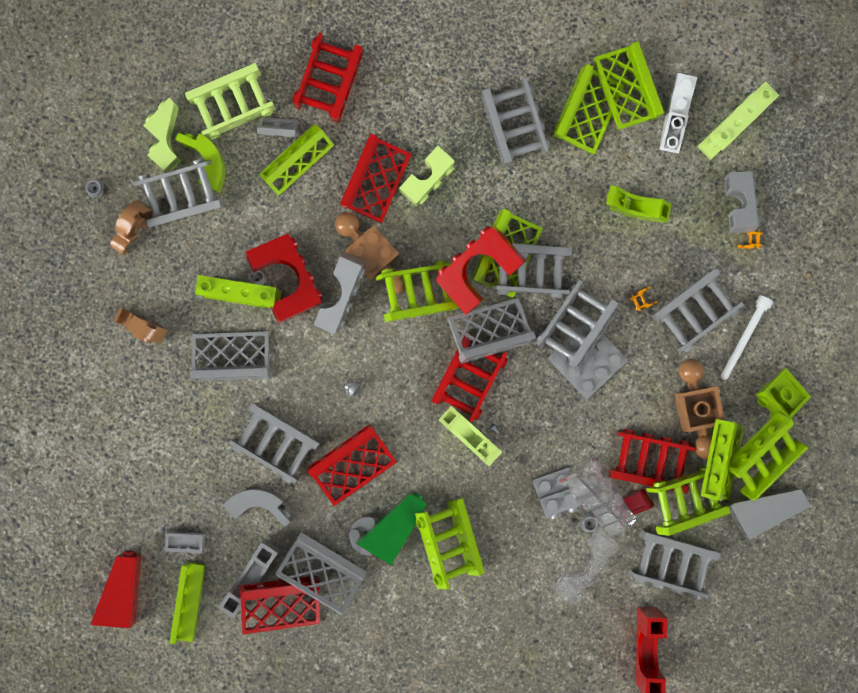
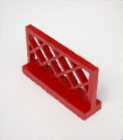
(360, 171)
(339, 454)
(275, 589)

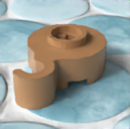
(128, 223)
(142, 328)

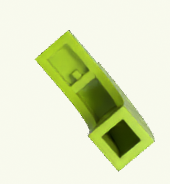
(216, 171)
(637, 206)

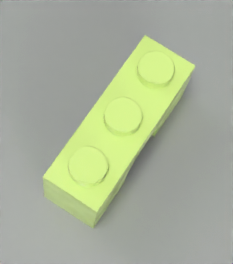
(418, 190)

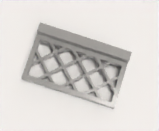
(492, 346)
(230, 373)
(328, 558)

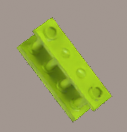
(237, 292)
(414, 310)
(757, 447)
(685, 520)
(466, 539)

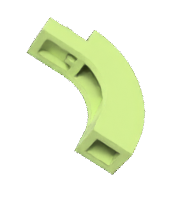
(470, 436)

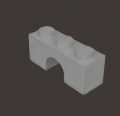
(742, 187)

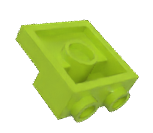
(783, 395)

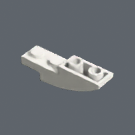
(677, 113)

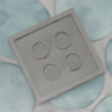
(596, 369)

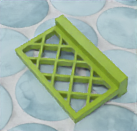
(644, 85)
(572, 106)
(486, 261)
(724, 445)

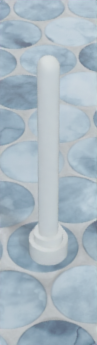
(763, 304)

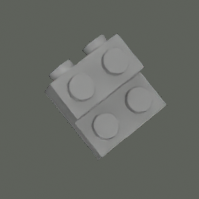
(553, 495)

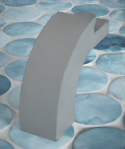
(258, 498)

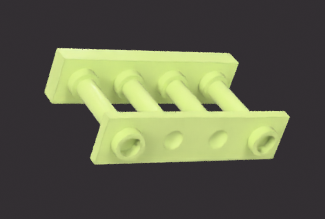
(217, 87)
(738, 120)

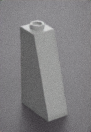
(767, 510)

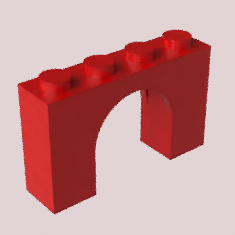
(283, 251)
(454, 278)
(650, 627)

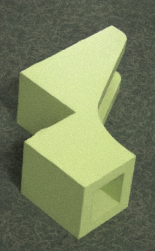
(161, 126)

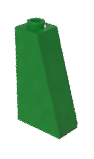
(393, 529)

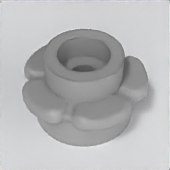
(90, 188)
(257, 275)
(353, 388)
(588, 528)

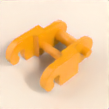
(751, 245)
(645, 305)

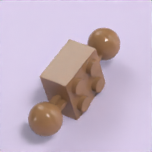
(369, 247)
(698, 406)

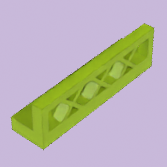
(294, 153)
(187, 602)

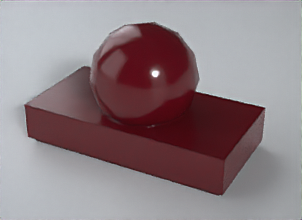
(638, 501)

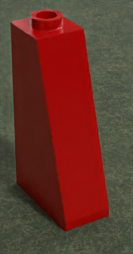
(120, 595)

